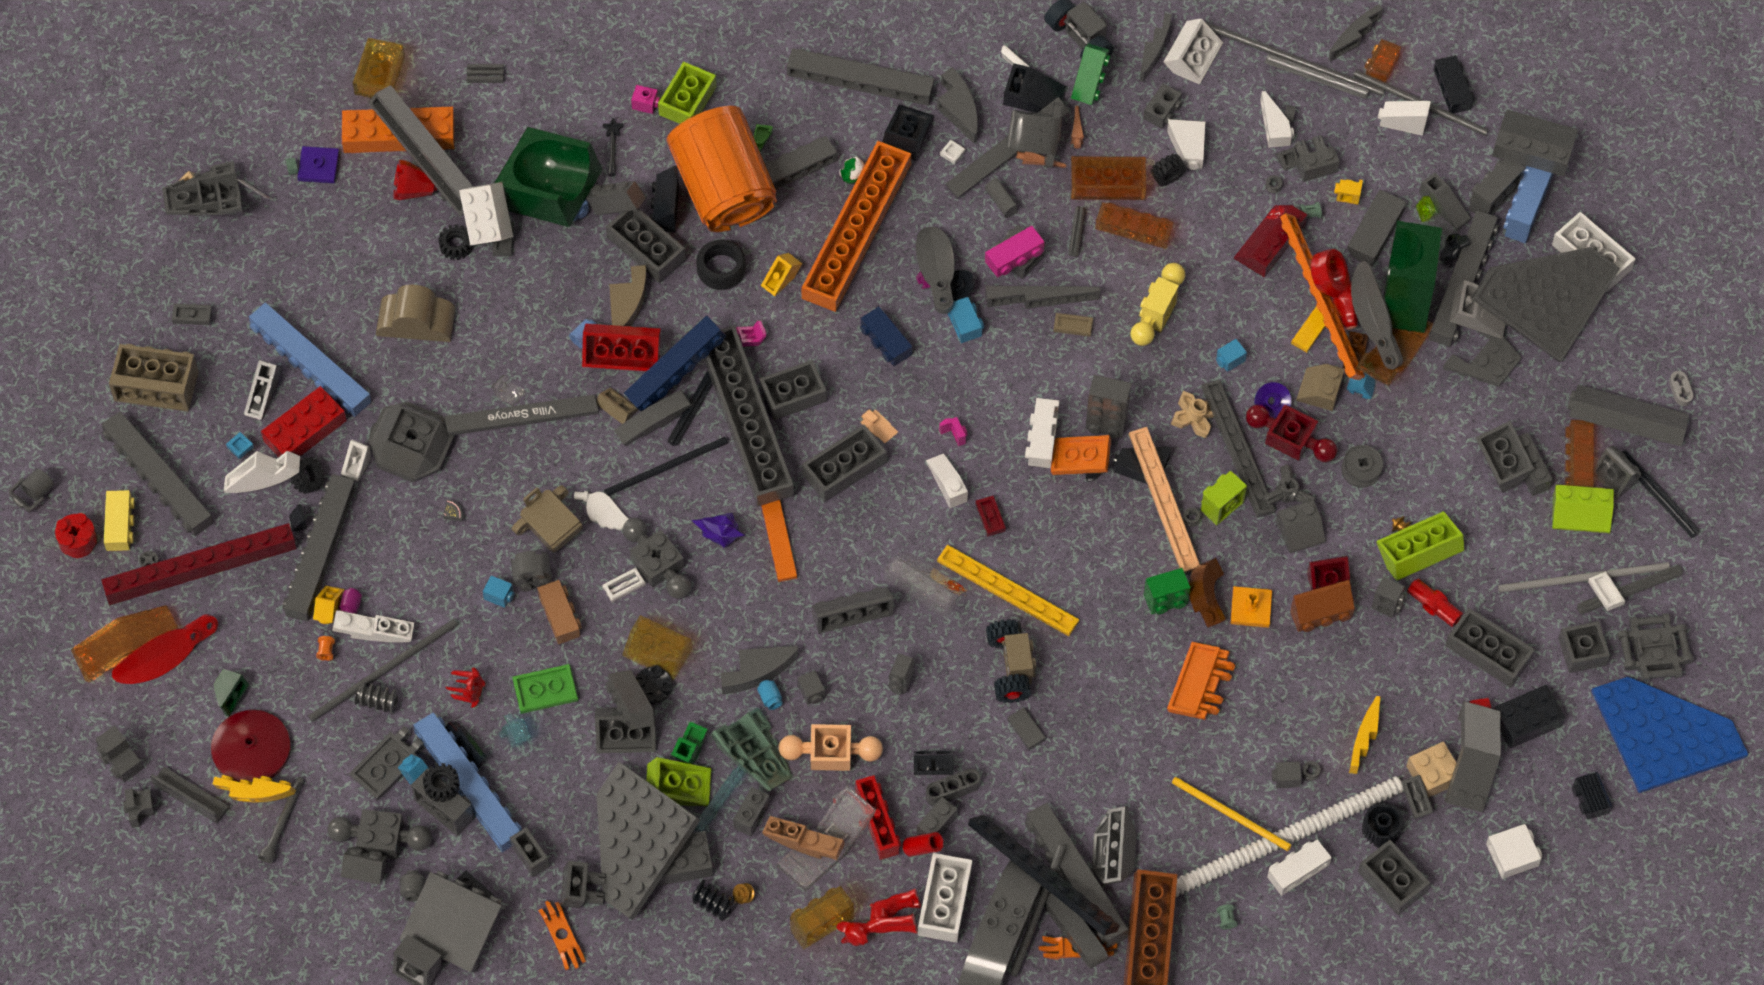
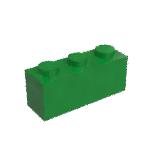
(1090, 74)

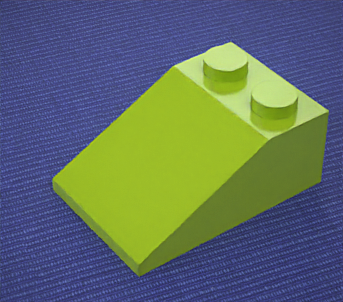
(680, 781)

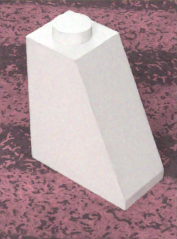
(1405, 116)
(1188, 141)

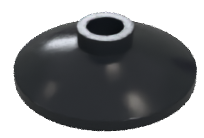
(962, 284)

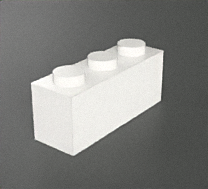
(1298, 866)

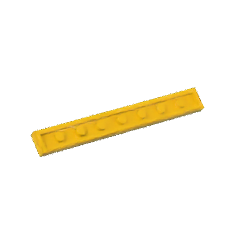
(1008, 590)

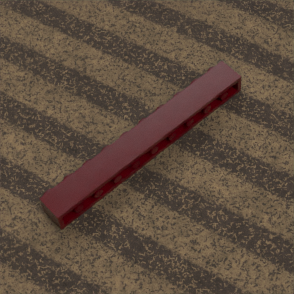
(198, 564)

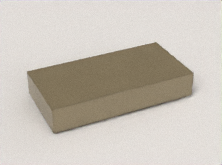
(1073, 324)

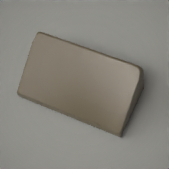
(616, 405)

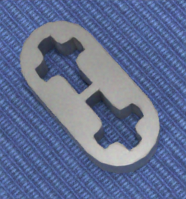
(1677, 389)

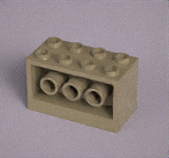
(153, 377)

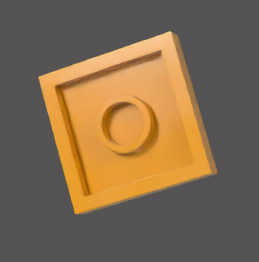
(1251, 606)

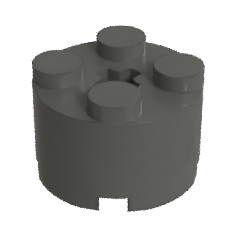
(531, 570)

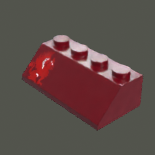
(1268, 240)

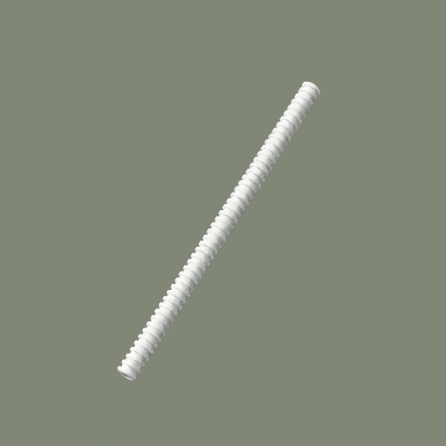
(1289, 834)

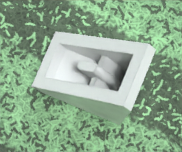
(356, 460)

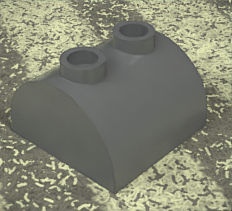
(1616, 471)

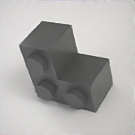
(116, 752)

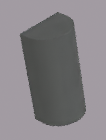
(1001, 197)
(1417, 797)

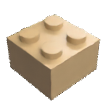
(1435, 768)

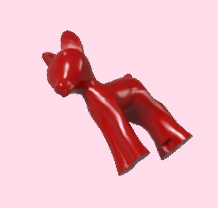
(882, 919)

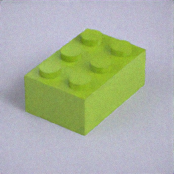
(687, 93)

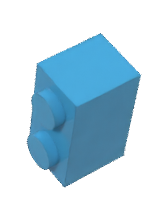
(965, 320)

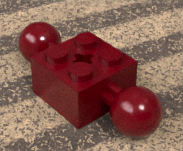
(1291, 433)

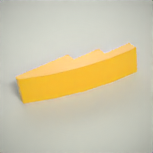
(1367, 730)

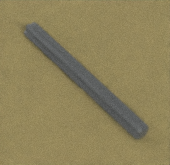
(1317, 76)
(1634, 587)

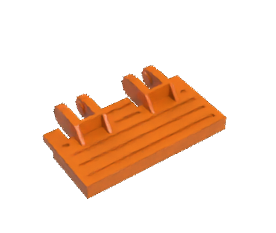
(1198, 677)

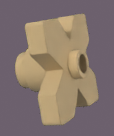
(1193, 412)

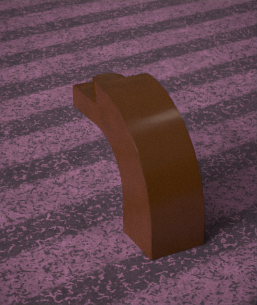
(1202, 591)

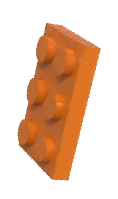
(1081, 455)

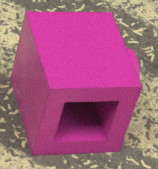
(645, 99)

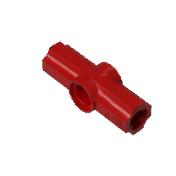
(1434, 602)

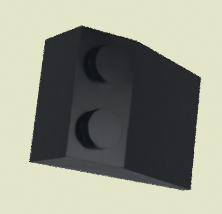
(908, 130)

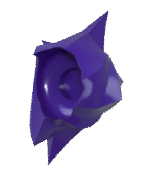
(720, 529)

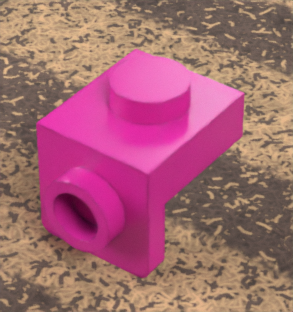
(752, 334)
(958, 431)

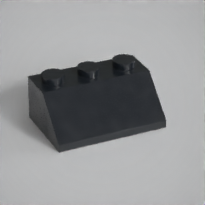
(666, 199)

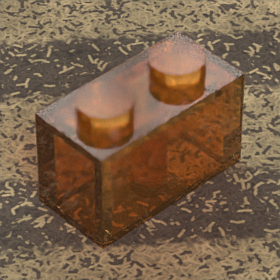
(1383, 60)

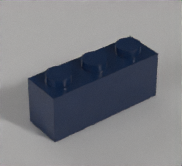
(885, 336)

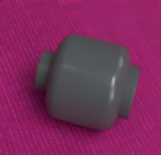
(411, 885)

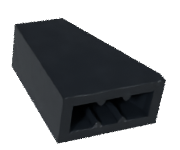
(1128, 465)

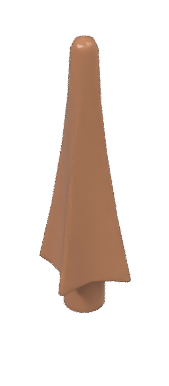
(1077, 133)
(1036, 159)

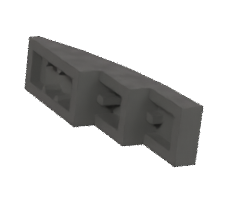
(1352, 35)
(1154, 49)
(652, 417)

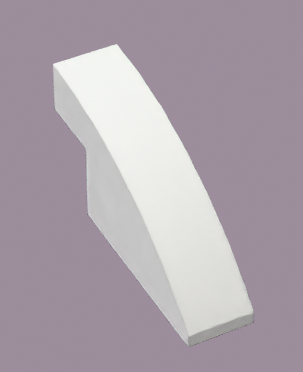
(261, 472)

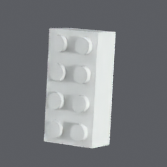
(1583, 233)
(944, 897)

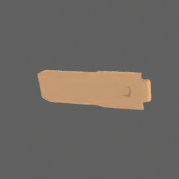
(878, 425)

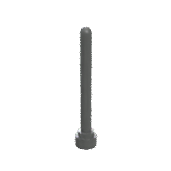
(268, 853)

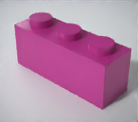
(1014, 251)

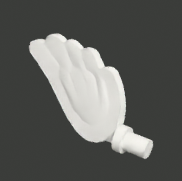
(602, 510)

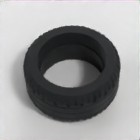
(724, 280)

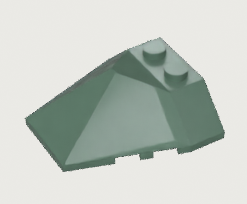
(753, 749)

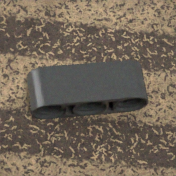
(959, 780)

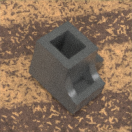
(138, 805)

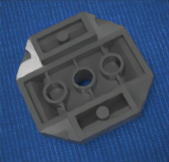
(404, 456)

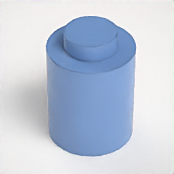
(577, 334)

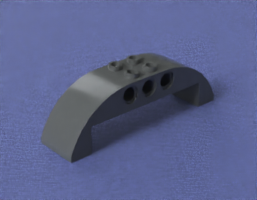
(1001, 928)

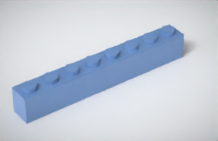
(309, 359)
(484, 803)

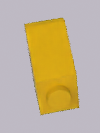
(781, 273)
(327, 603)

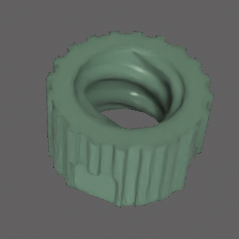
(291, 166)

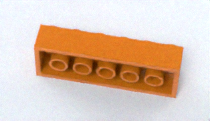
(368, 133)

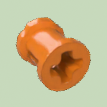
(325, 648)

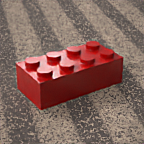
(620, 347)
(304, 424)

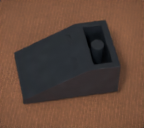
(1030, 89)

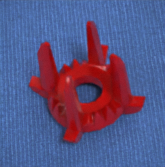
(469, 694)

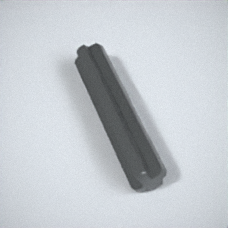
(1076, 231)

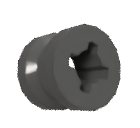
(148, 557)

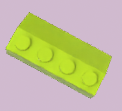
(1420, 545)

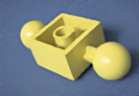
(1158, 305)

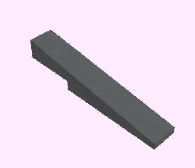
(1039, 295)

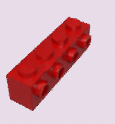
(880, 825)

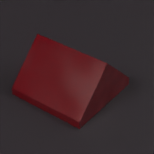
(1328, 572)

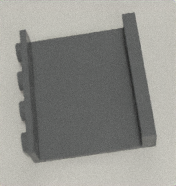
(453, 919)

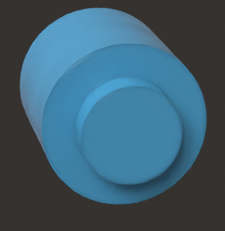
(770, 694)

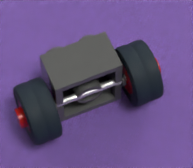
(1080, 23)

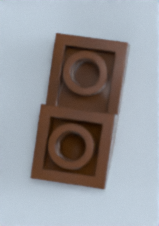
(1358, 343)

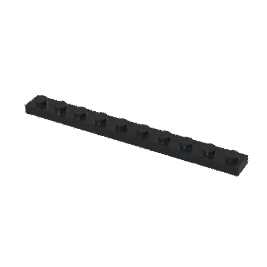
(1044, 875)

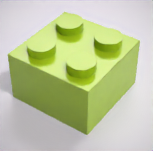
(1223, 497)

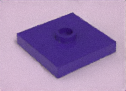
(318, 164)

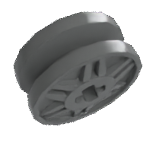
(1366, 475)

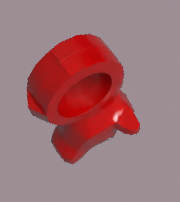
(1333, 279)

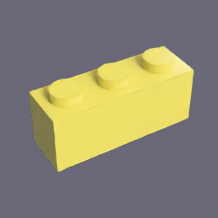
(118, 520)

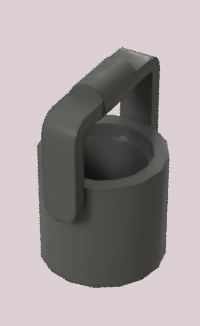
(35, 486)

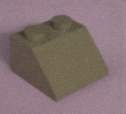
(1321, 386)

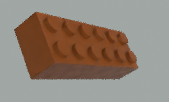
(1150, 928)

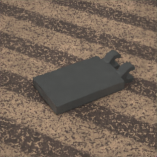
(380, 767)

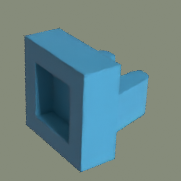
(239, 445)

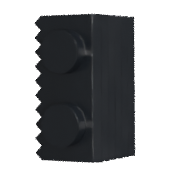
(1591, 795)

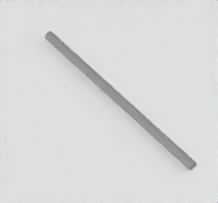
(1582, 577)

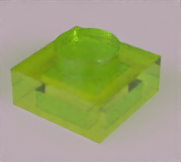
(1425, 208)

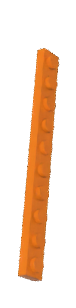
(1324, 302)

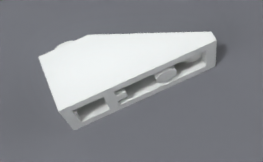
(1276, 124)
(948, 480)

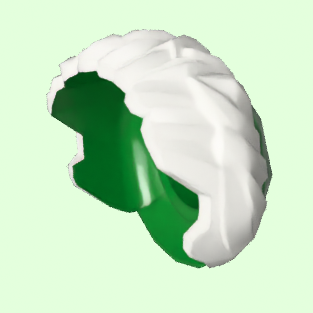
(851, 170)

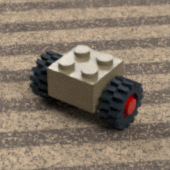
(1018, 660)

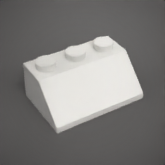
(1193, 51)

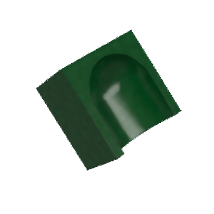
(549, 176)
(1412, 275)

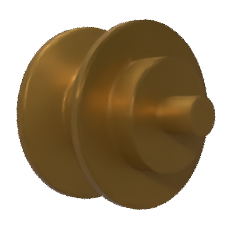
(1399, 524)
(743, 893)

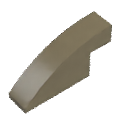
(628, 297)

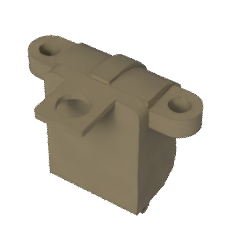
(548, 518)

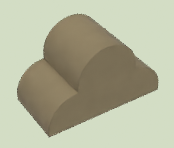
(415, 315)

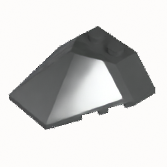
(206, 193)

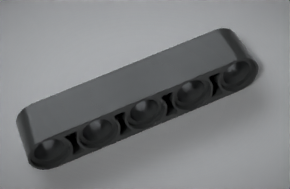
(1076, 932)

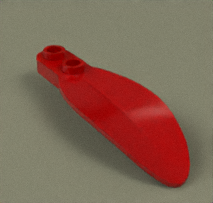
(163, 652)

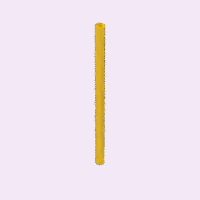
(1231, 813)

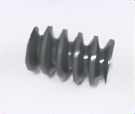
(376, 698)

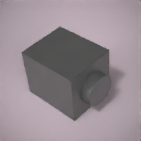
(811, 688)
(1287, 774)

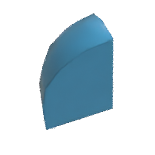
(1364, 386)

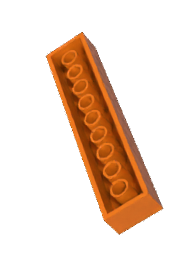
(856, 226)

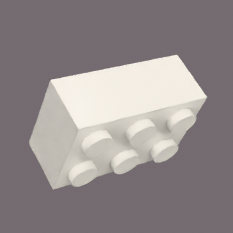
(486, 213)

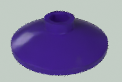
(1279, 394)

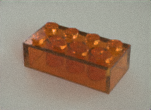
(1108, 178)

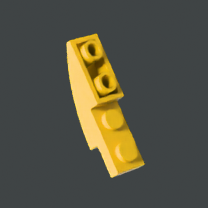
(260, 791)

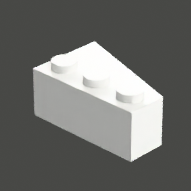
(1043, 433)

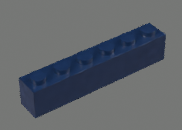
(675, 364)

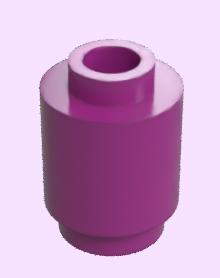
(350, 601)

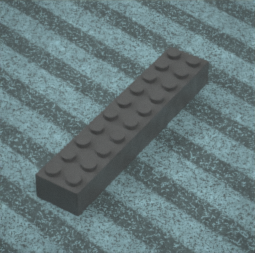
(748, 420)

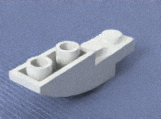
(373, 629)

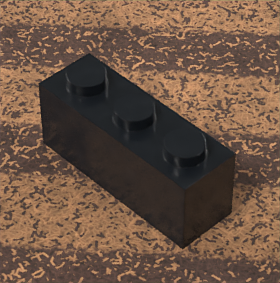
(1453, 84)

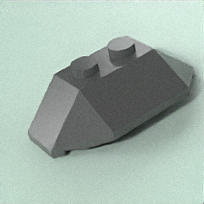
(1114, 847)

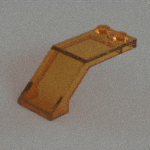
(1409, 345)
(119, 639)

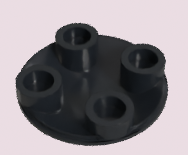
(655, 683)

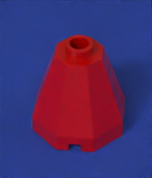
(411, 182)

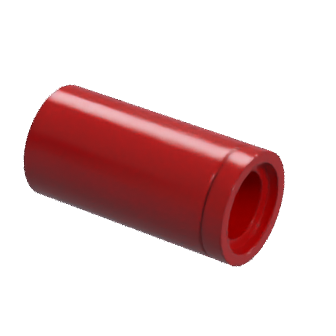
(923, 844)

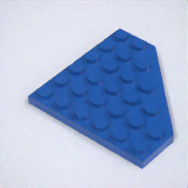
(1664, 735)

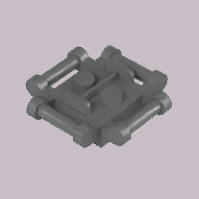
(1655, 648)

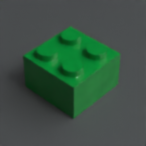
(1167, 591)

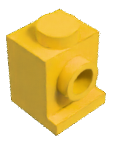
(1348, 191)

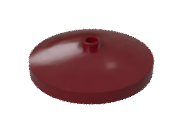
(263, 757)

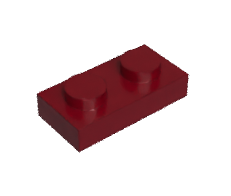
(990, 516)

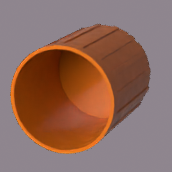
(722, 168)

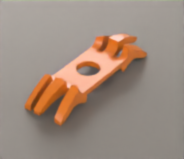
(563, 945)
(1064, 948)

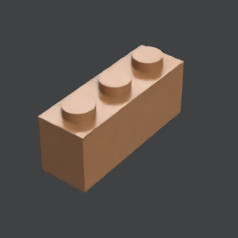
(559, 611)

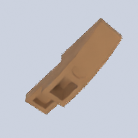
(803, 840)

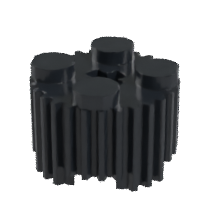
(1374, 828)

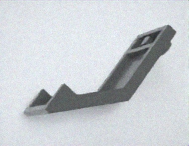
(1477, 757)

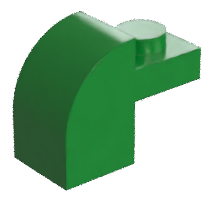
(690, 744)

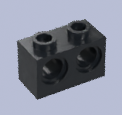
(933, 762)

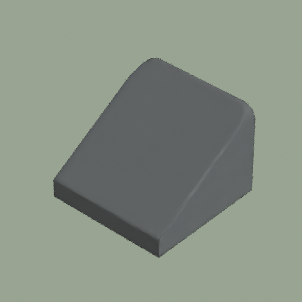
(1287, 158)

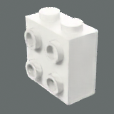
(1514, 851)

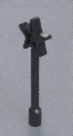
(612, 129)

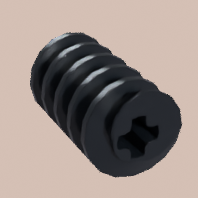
(713, 902)

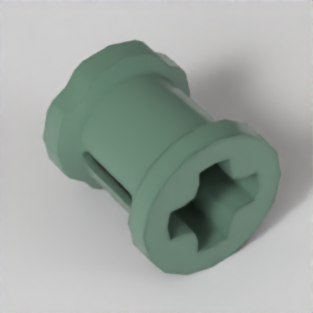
(1312, 210)
(1227, 916)

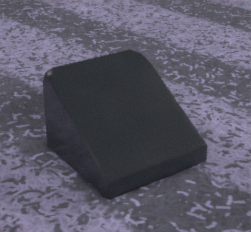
(298, 519)

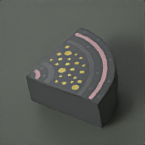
(452, 511)

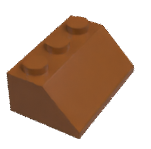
(1322, 606)

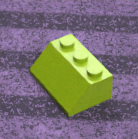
(1582, 508)

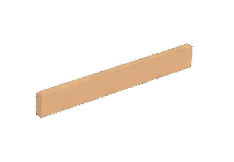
(1164, 499)

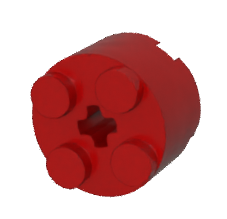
(76, 535)

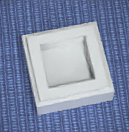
(952, 152)

